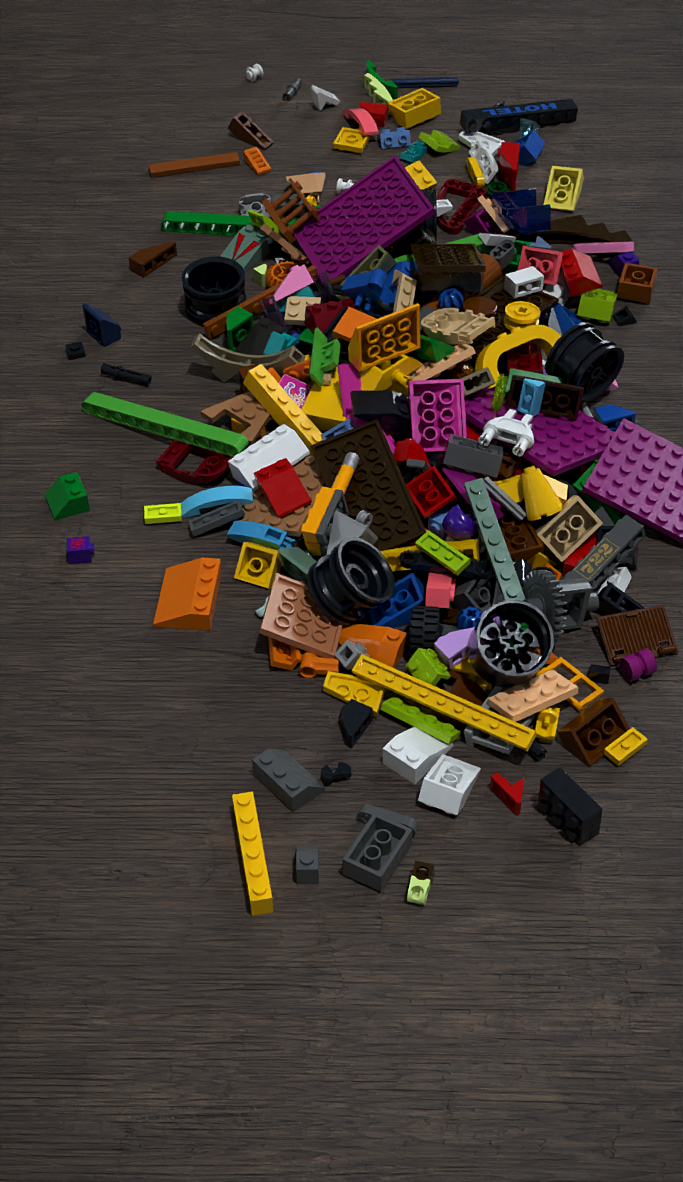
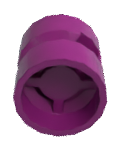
(640, 663)

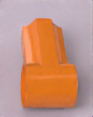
(313, 664)

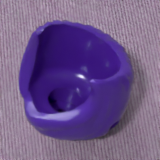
(459, 525)

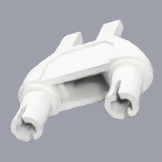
(509, 430)

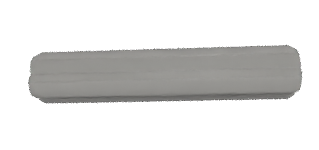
(504, 499)

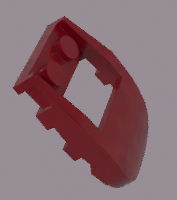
(208, 471)

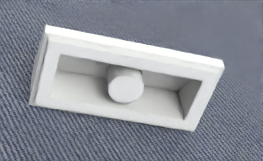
(494, 239)
(619, 577)

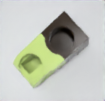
(420, 882)

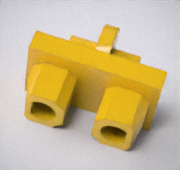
(547, 724)

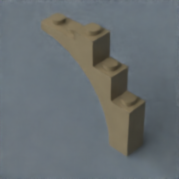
(227, 362)

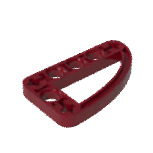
(465, 190)

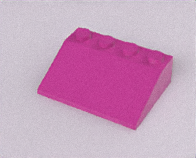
(436, 412)

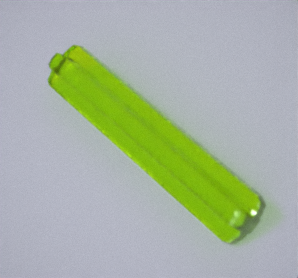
(499, 394)

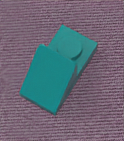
(279, 342)

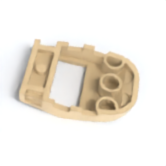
(454, 326)

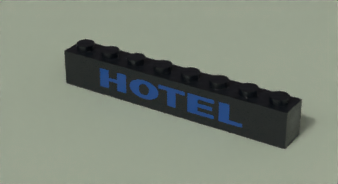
(509, 116)

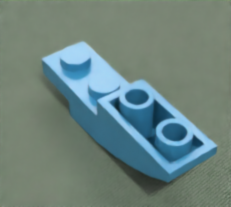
(260, 534)

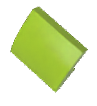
(439, 141)
(259, 219)

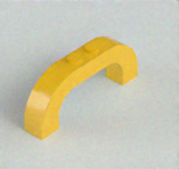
(537, 334)

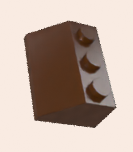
(593, 730)

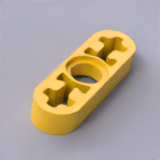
(475, 171)

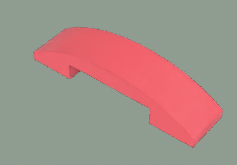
(364, 119)

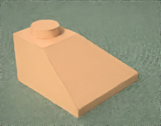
(310, 182)

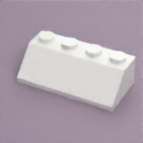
(273, 447)

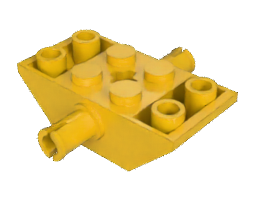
(388, 373)

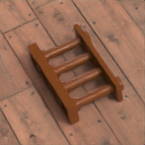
(277, 215)

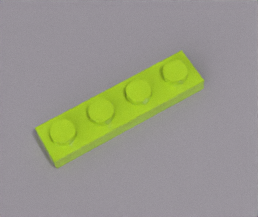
(420, 720)

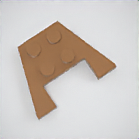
(288, 248)
(243, 409)

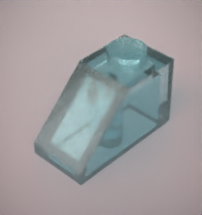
(527, 126)

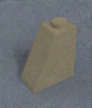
(477, 382)

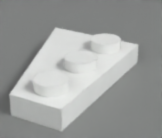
(489, 142)

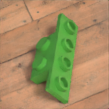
(324, 356)

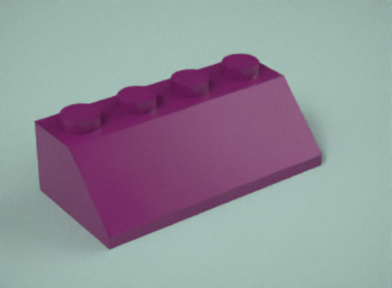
(459, 477)

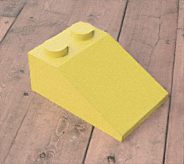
(564, 188)

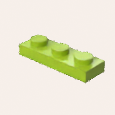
(442, 552)

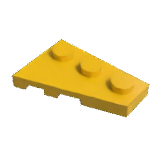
(354, 687)

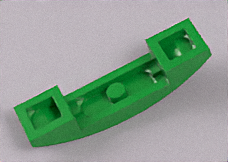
(389, 85)

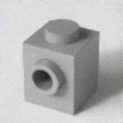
(350, 653)

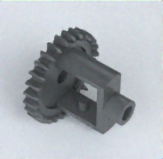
(546, 594)

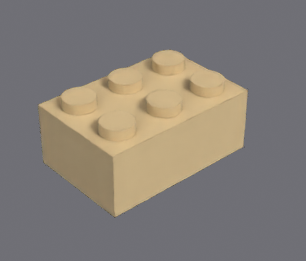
(568, 528)

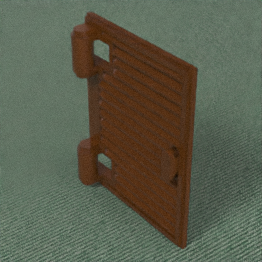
(641, 630)

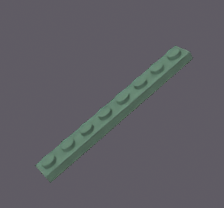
(493, 540)

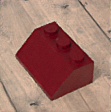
(323, 314)

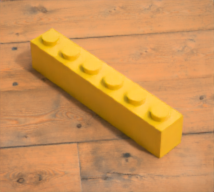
(281, 405)
(252, 854)

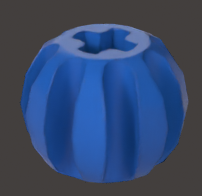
(451, 299)
(468, 617)

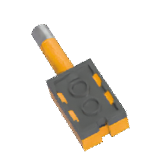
(328, 500)

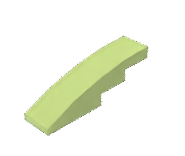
(377, 90)

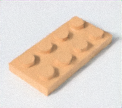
(432, 369)
(533, 696)

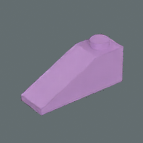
(454, 646)

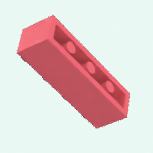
(440, 590)

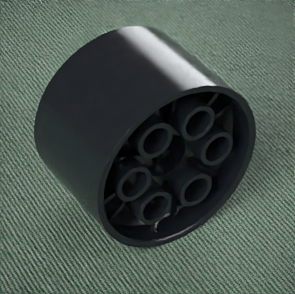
(514, 614)

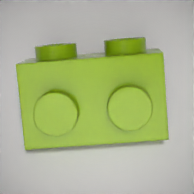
(427, 667)

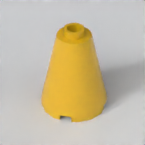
(538, 495)

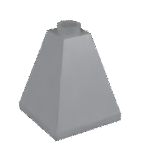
(347, 527)

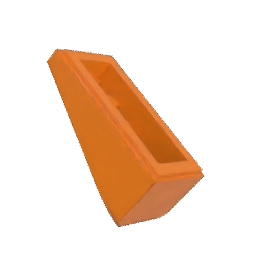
(255, 159)

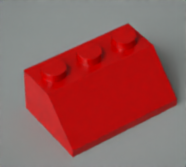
(579, 272)

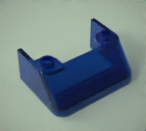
(522, 210)

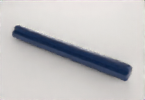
(426, 82)

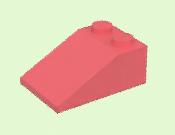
(544, 260)

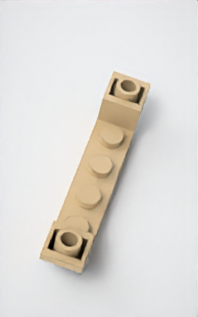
(405, 290)

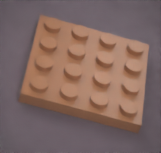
(297, 620)

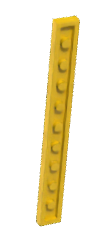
(445, 702)

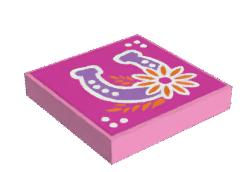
(295, 389)

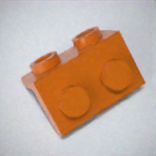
(299, 371)
(283, 655)

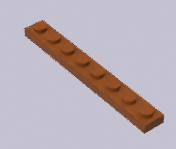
(253, 305)

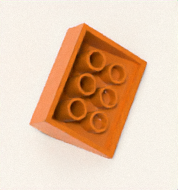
(189, 595)

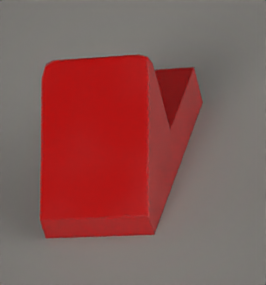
(508, 793)

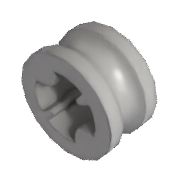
(364, 518)

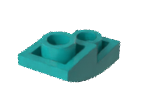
(415, 151)

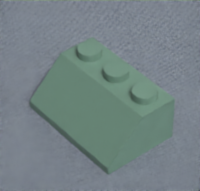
(296, 562)

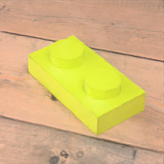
(162, 513)

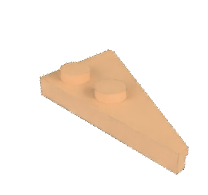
(494, 213)

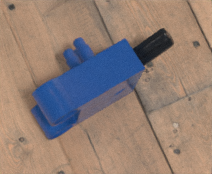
(368, 291)

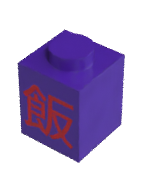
(80, 550)

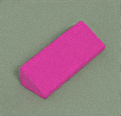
(349, 381)

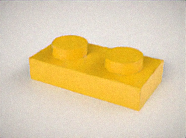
(625, 746)

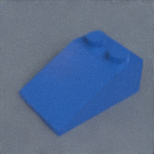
(398, 608)

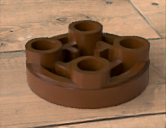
(480, 305)

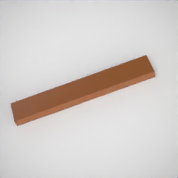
(194, 164)

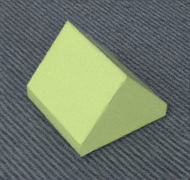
(260, 275)

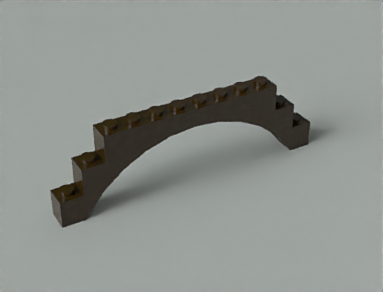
(572, 231)

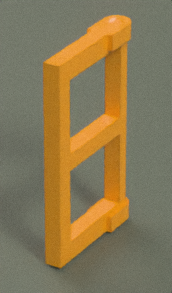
(578, 677)

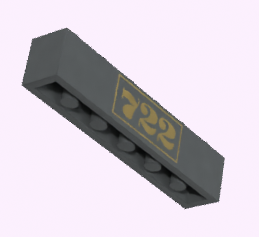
(606, 554)

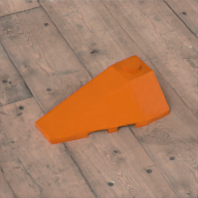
(382, 642)

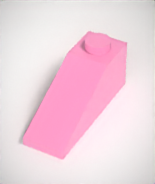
(293, 282)

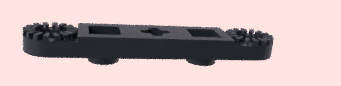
(424, 562)

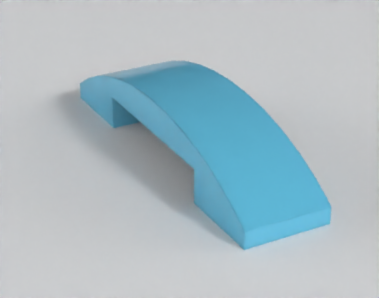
(214, 497)

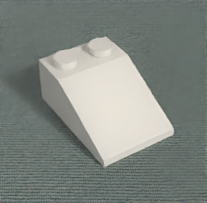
(413, 753)
(448, 784)

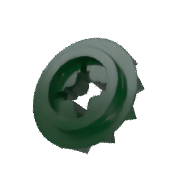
(492, 186)

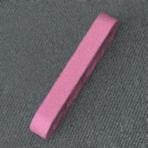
(604, 247)

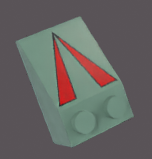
(248, 246)

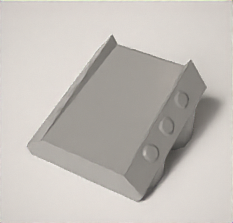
(254, 203)

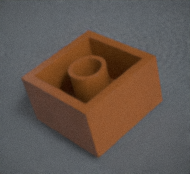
(637, 283)

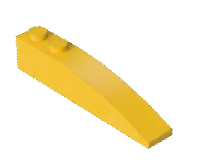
(469, 548)

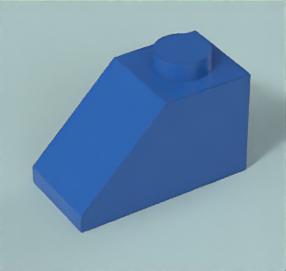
(612, 416)

